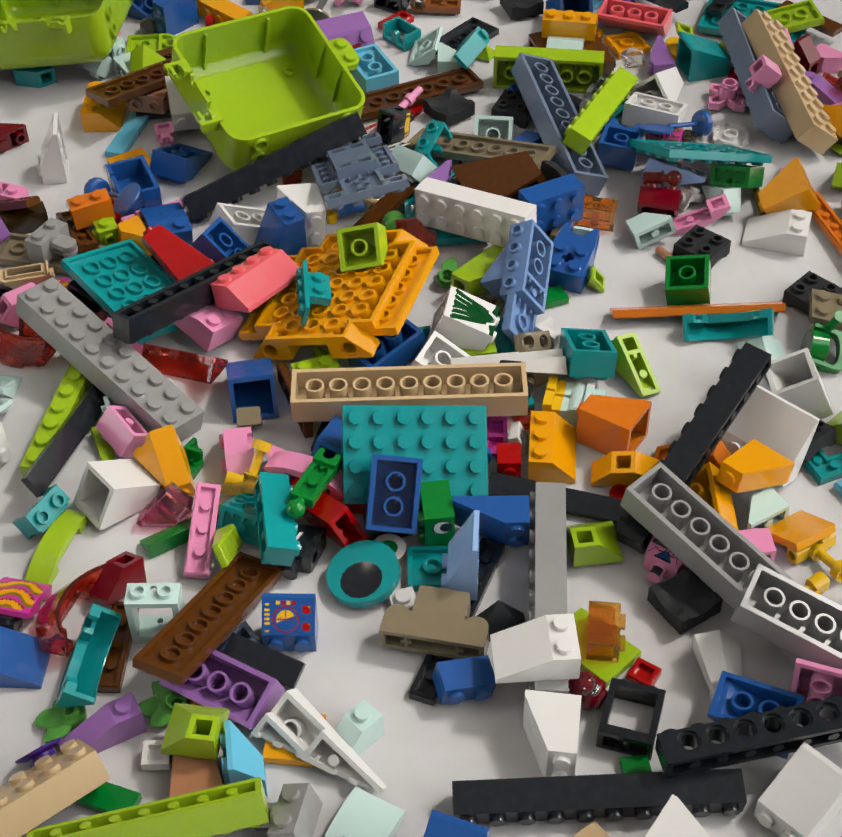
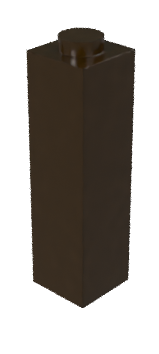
(25, 219)

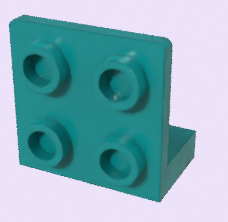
(242, 513)

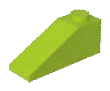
(634, 365)

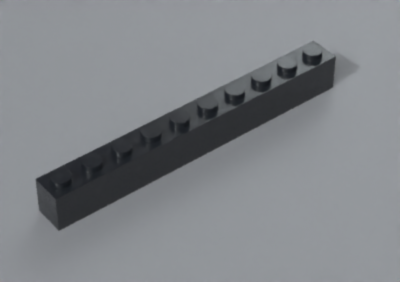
(274, 165)
(176, 300)
(705, 430)
(596, 797)

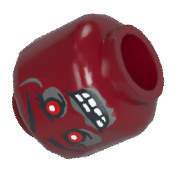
(591, 688)

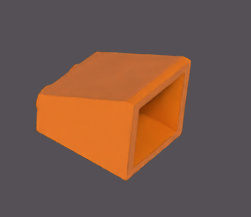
(612, 423)

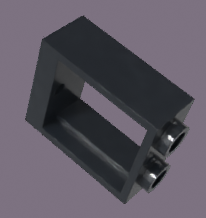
(615, 737)

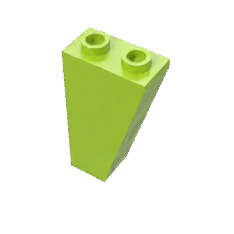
(470, 274)

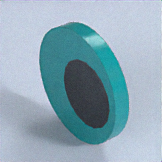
(363, 574)

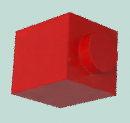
(509, 459)

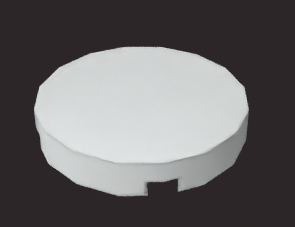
(731, 134)

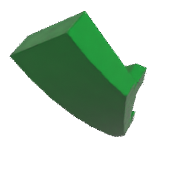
(194, 457)

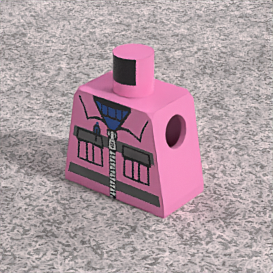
(661, 562)

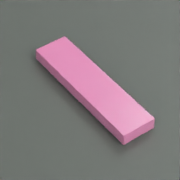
(202, 531)

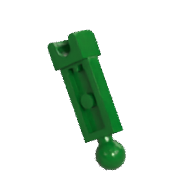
(313, 483)

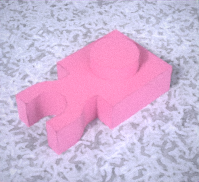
(164, 133)

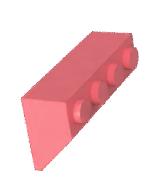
(635, 17)
(254, 280)

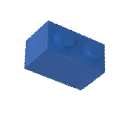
(464, 680)

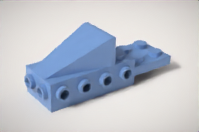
(521, 277)

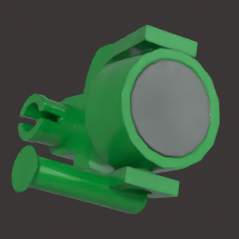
(818, 343)

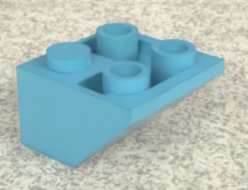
(240, 757)

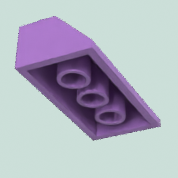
(351, 27)
(233, 686)

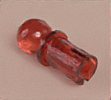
(672, 178)

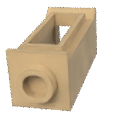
(22, 275)

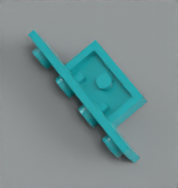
(311, 289)

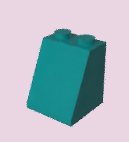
(701, 58)

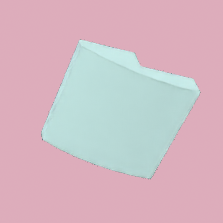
(365, 817)

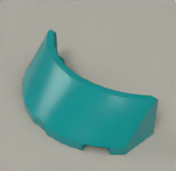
(728, 325)
(88, 658)

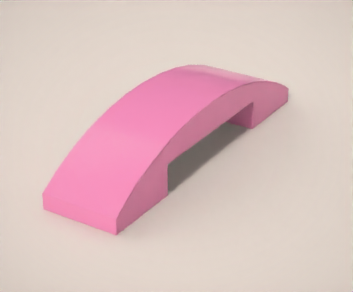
(704, 216)
(296, 464)

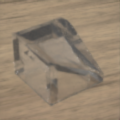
(633, 58)

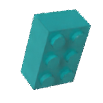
(588, 353)

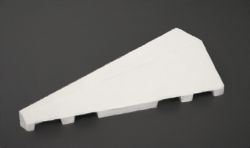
(537, 362)
(715, 653)
(303, 731)

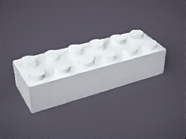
(469, 211)

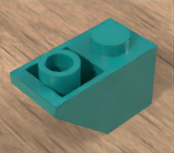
(35, 77)

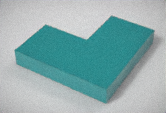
(824, 468)

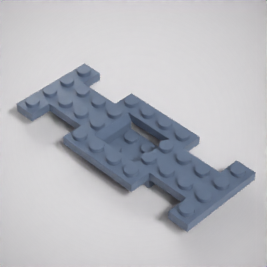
(358, 173)

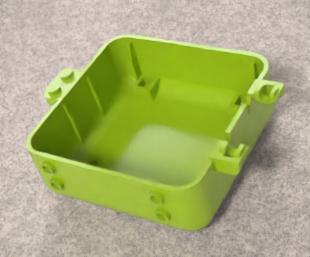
(58, 31)
(264, 81)

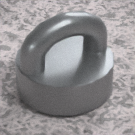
(147, 25)

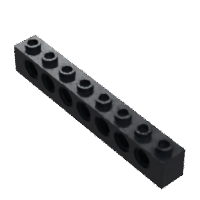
(760, 742)

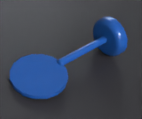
(700, 123)
(124, 199)

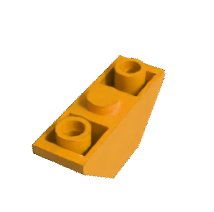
(132, 229)
(621, 468)

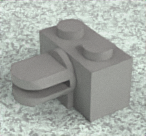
(50, 242)
(294, 812)

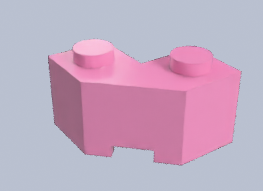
(237, 449)

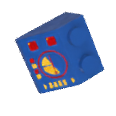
(289, 622)

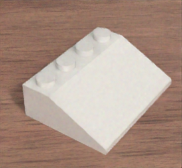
(775, 425)

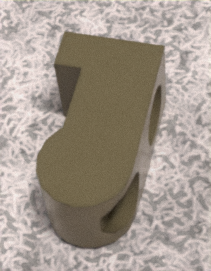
(531, 341)

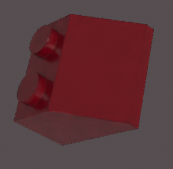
(659, 200)

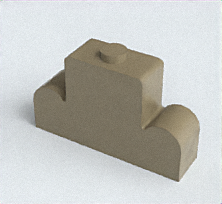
(436, 625)

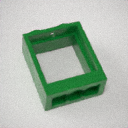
(737, 175)

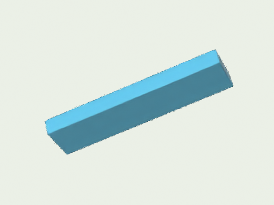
(127, 135)

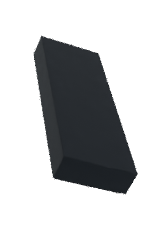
(264, 659)

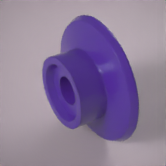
(32, 757)

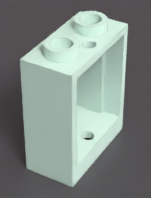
(140, 596)

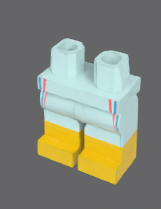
(565, 397)

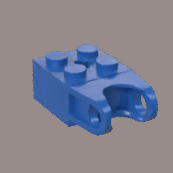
(614, 145)
(572, 258)

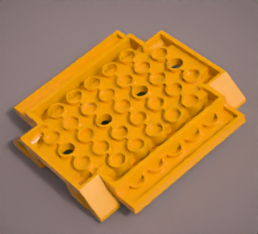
(361, 304)

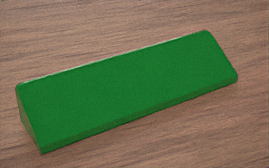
(169, 538)

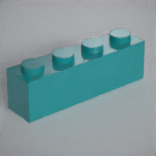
(275, 528)

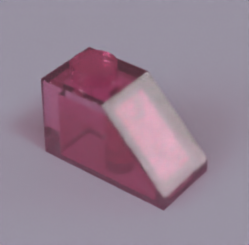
(167, 508)

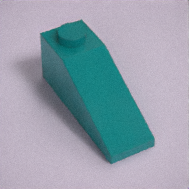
(471, 47)

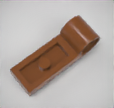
(437, 6)

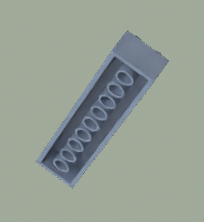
(763, 102)
(551, 112)

